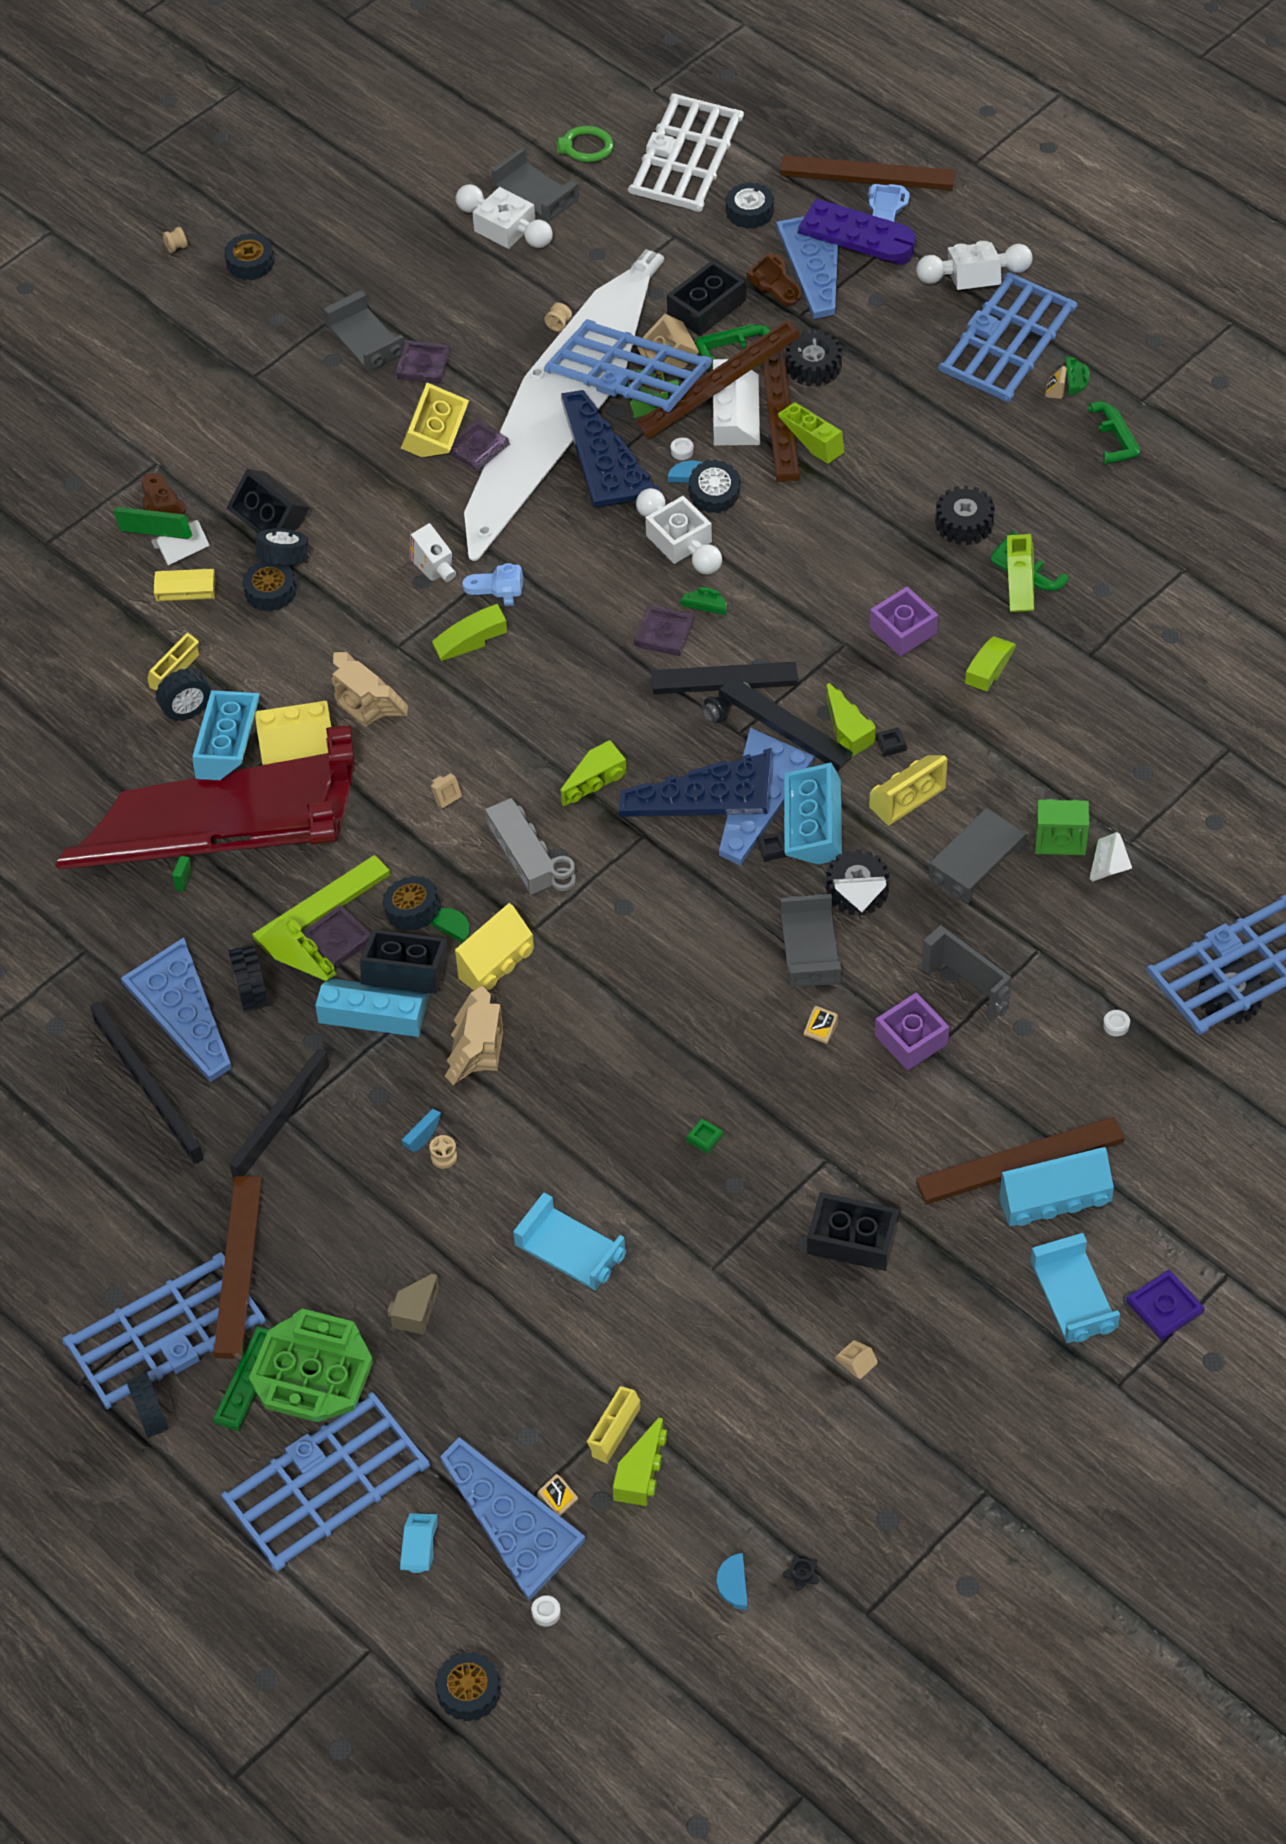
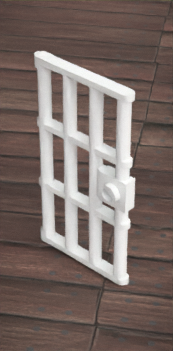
(667, 146)

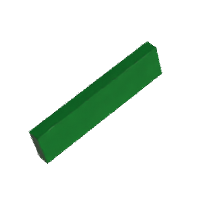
(152, 522)
(240, 1392)

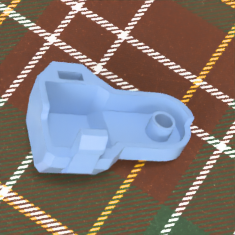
(886, 200)
(503, 582)

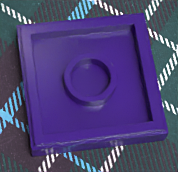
(1165, 1305)

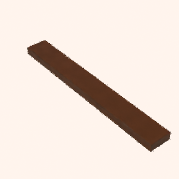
(867, 172)
(721, 377)
(777, 400)
(990, 1168)
(238, 1267)

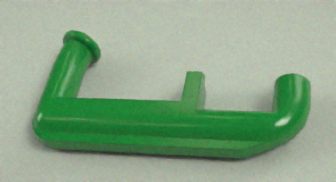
(728, 337)
(1120, 430)
(999, 558)

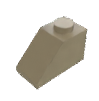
(414, 1305)

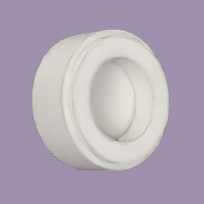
(682, 448)
(1116, 1023)
(546, 1611)

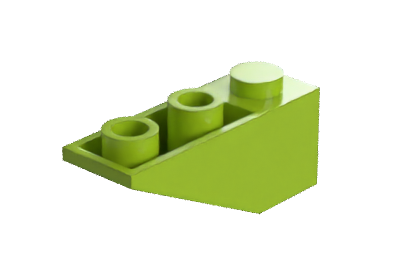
(815, 433)
(1020, 572)
(849, 725)
(596, 770)
(292, 947)
(636, 1469)

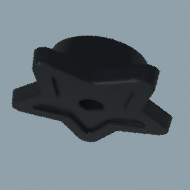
(805, 1565)

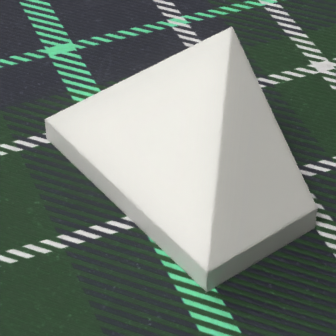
(1109, 857)
(860, 890)

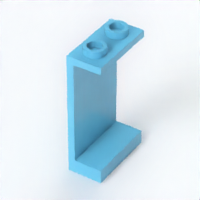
(568, 1244)
(1073, 1289)

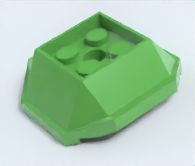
(309, 1344)

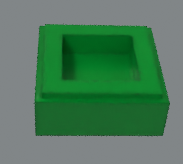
(182, 873)
(704, 1136)

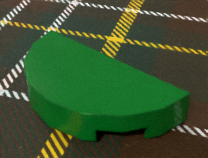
(1076, 375)
(705, 600)
(452, 923)

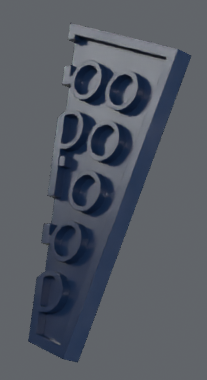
(605, 459)
(710, 790)

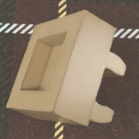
(445, 790)

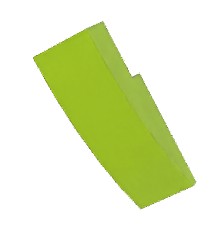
(470, 633)
(989, 663)

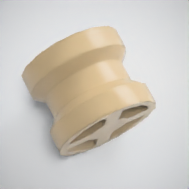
(175, 239)
(558, 317)
(443, 1144)

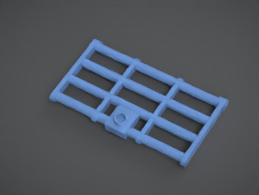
(991, 329)
(616, 377)
(1228, 949)
(174, 1346)
(312, 1463)

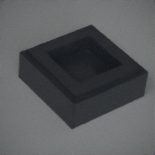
(891, 742)
(772, 846)

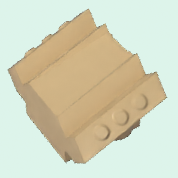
(363, 692)
(475, 1037)

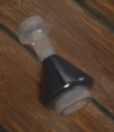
(716, 708)

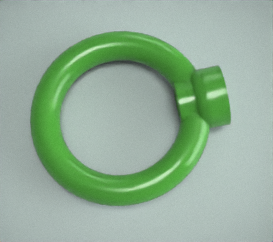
(564, 144)

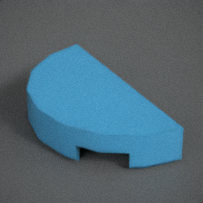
(682, 471)
(422, 1131)
(731, 1582)

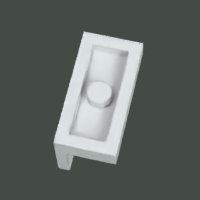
(176, 548)

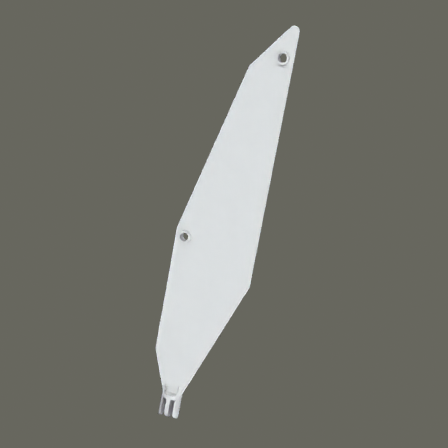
(537, 417)

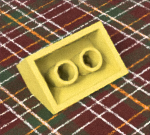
(434, 422)
(293, 731)
(909, 788)
(494, 949)

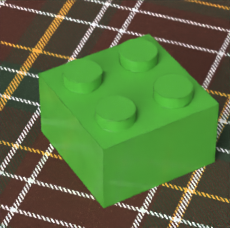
(1061, 827)

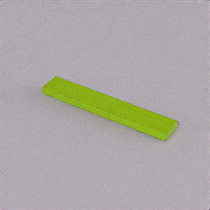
(336, 893)

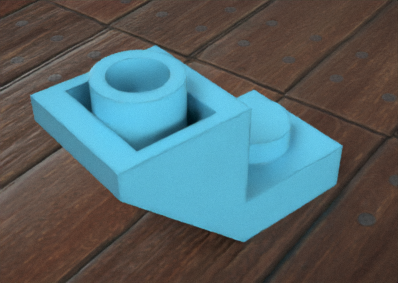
(418, 1542)

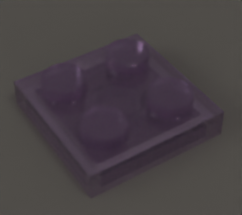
(423, 362)
(478, 445)
(664, 630)
(337, 935)

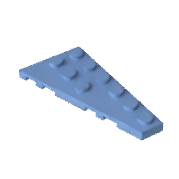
(814, 266)
(743, 829)
(176, 1001)
(521, 1527)

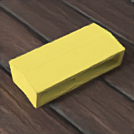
(184, 584)
(179, 657)
(614, 1424)

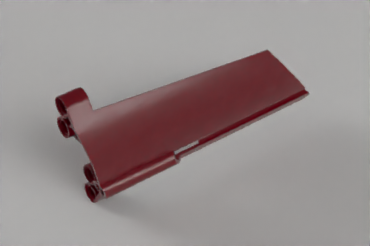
(269, 802)

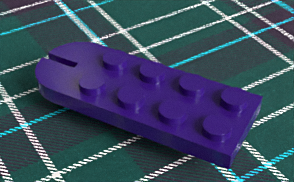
(858, 231)

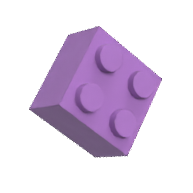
(903, 621)
(911, 1031)

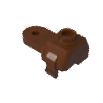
(771, 276)
(160, 496)

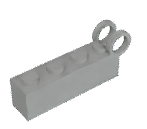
(525, 850)

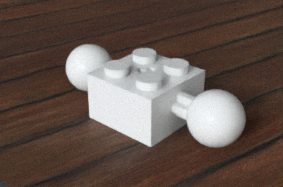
(503, 217)
(974, 264)
(679, 530)

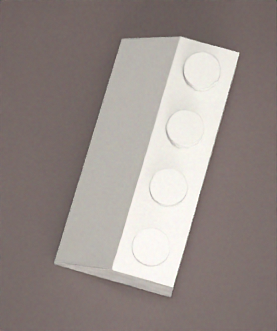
(737, 411)

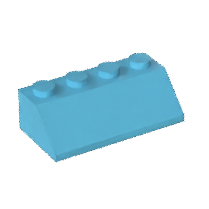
(224, 733)
(813, 814)
(371, 1007)
(1056, 1187)

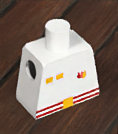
(431, 554)

